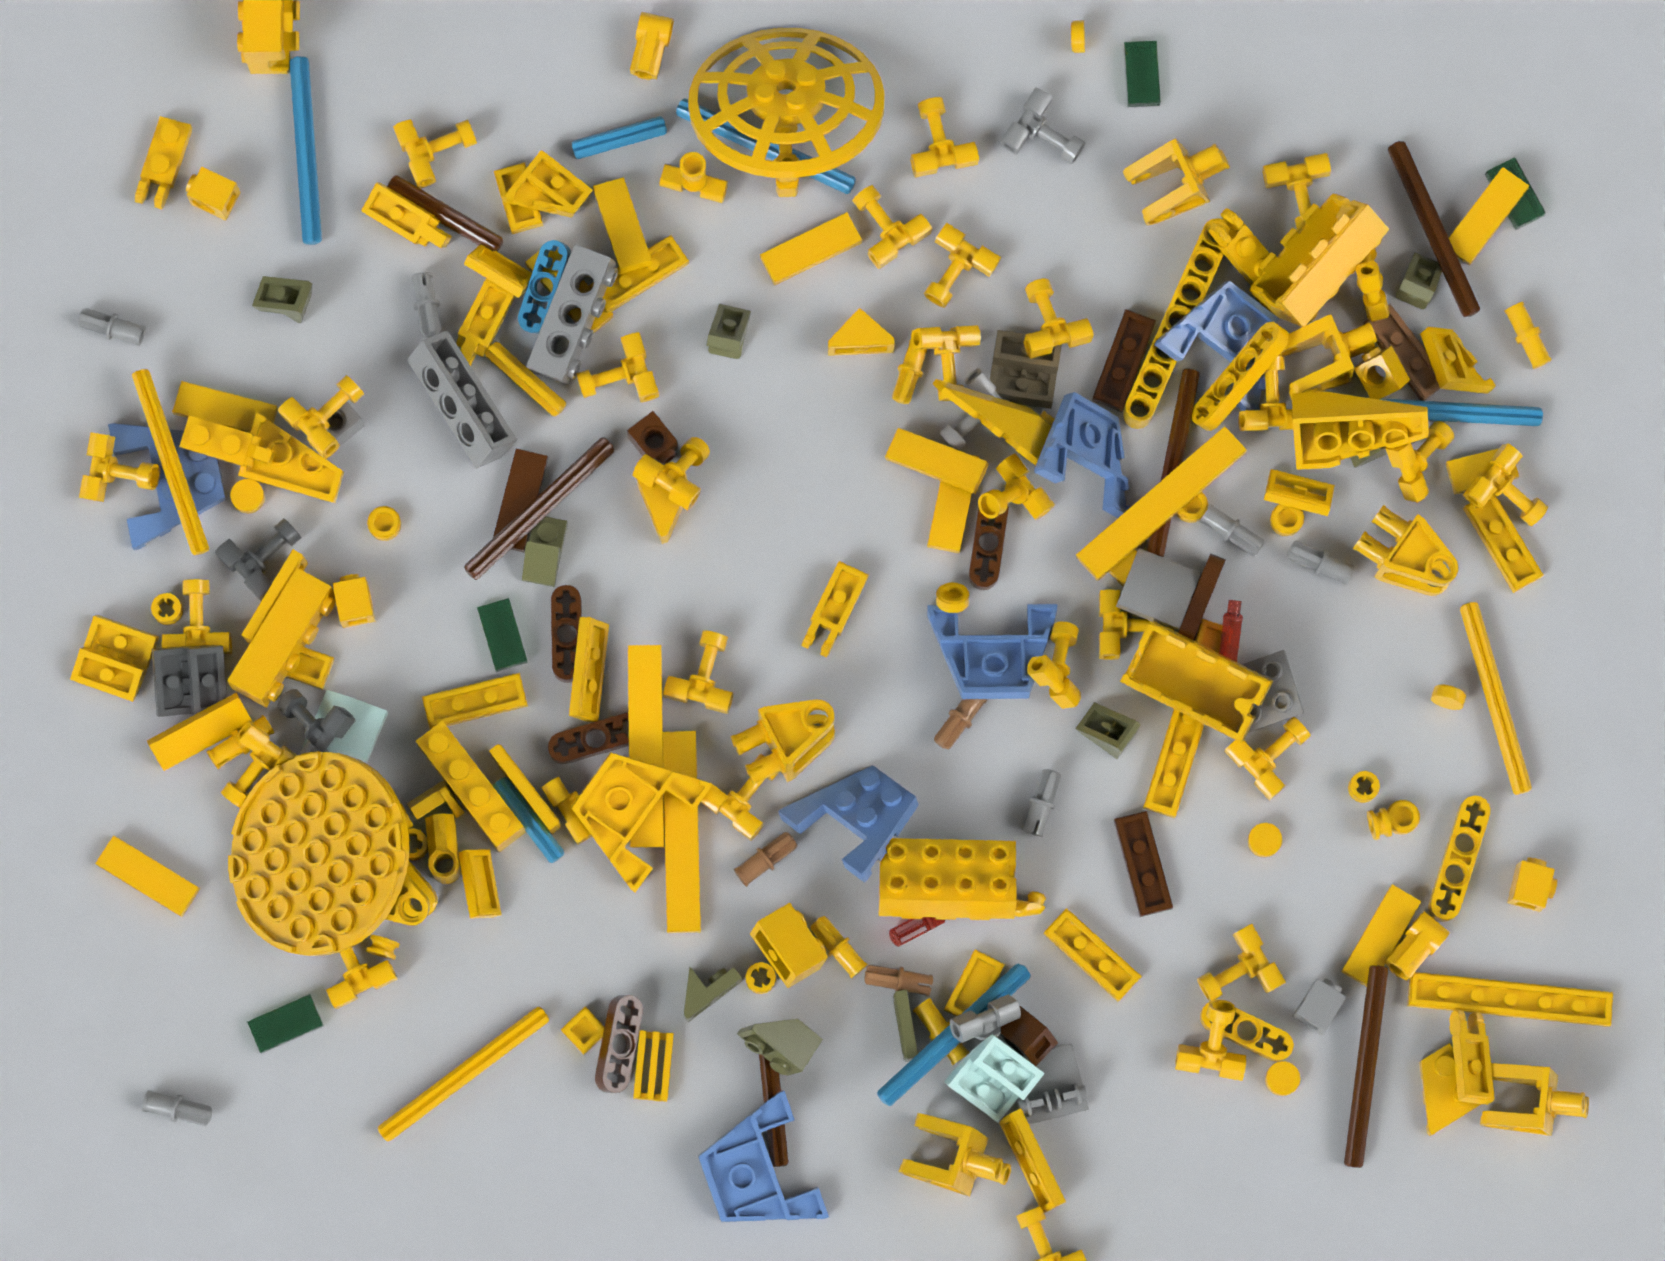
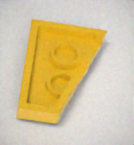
(293, 465)

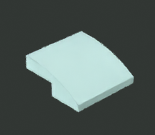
(363, 733)
(994, 1077)

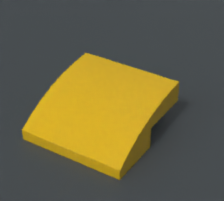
(114, 658)

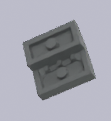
(188, 678)

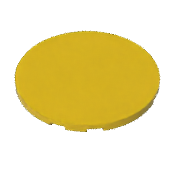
(318, 853)

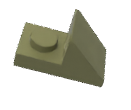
(1419, 281)
(283, 297)
(728, 331)
(544, 551)
(700, 998)

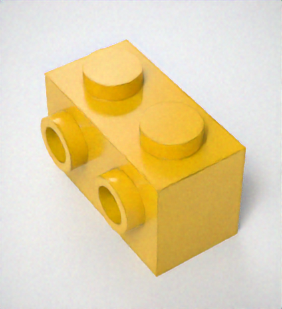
(789, 945)

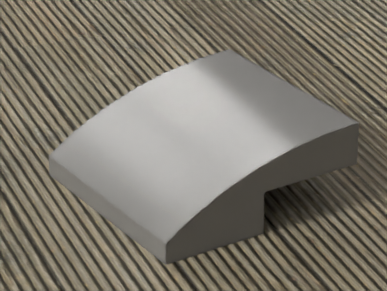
(1158, 589)

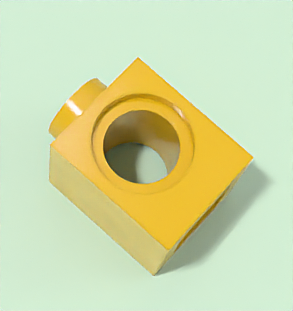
(212, 193)
(1375, 384)
(353, 601)

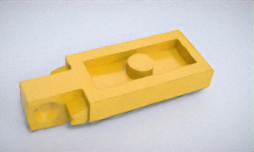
(404, 217)
(483, 320)
(223, 443)

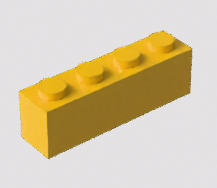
(281, 637)
(470, 786)

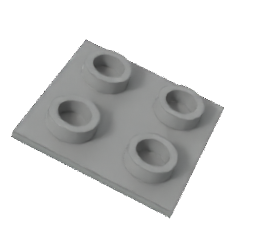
(1282, 698)
(1059, 1089)

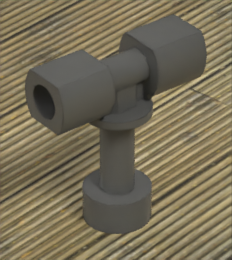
(251, 564)
(318, 731)

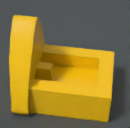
(433, 798)

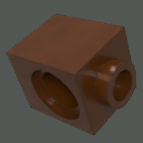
(653, 426)
(1028, 1037)

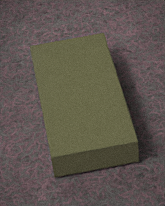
(905, 1025)

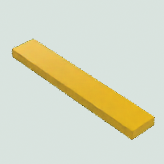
(1161, 503)
(646, 729)
(1179, 744)
(681, 839)
(1510, 999)

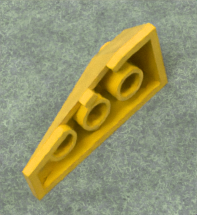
(1014, 422)
(1343, 426)

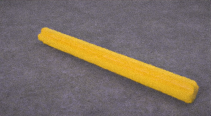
(170, 462)
(1495, 698)
(463, 1074)

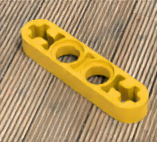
(1242, 378)
(1464, 860)

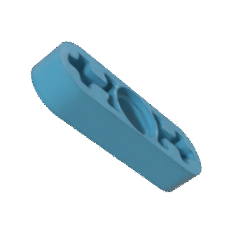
(537, 274)

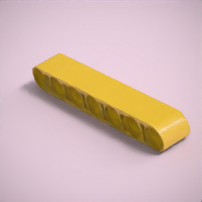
(1179, 306)

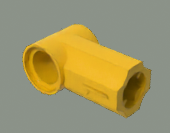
(652, 37)
(442, 845)
(1420, 941)

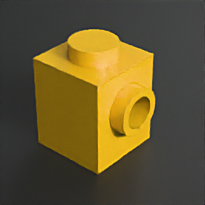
(1532, 884)

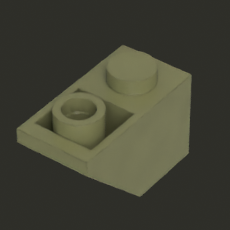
(784, 1043)

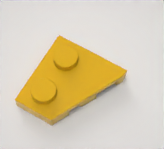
(548, 188)
(1453, 362)
(1440, 1090)

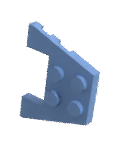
(1225, 324)
(1090, 439)
(200, 471)
(993, 663)
(866, 805)
(744, 1176)

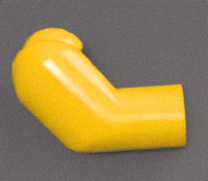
(1032, 906)

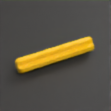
(525, 379)

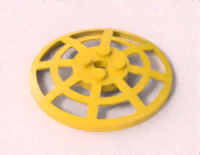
(796, 107)

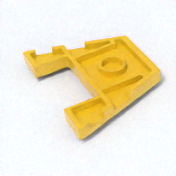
(619, 802)

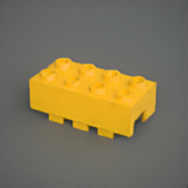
(268, 34)
(1317, 258)
(1196, 681)
(948, 879)

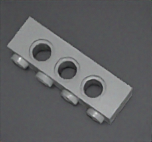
(580, 265)
(461, 399)

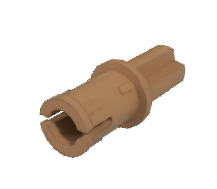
(958, 721)
(765, 858)
(898, 979)

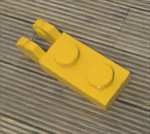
(163, 160)
(1240, 246)
(836, 605)
(1471, 1058)

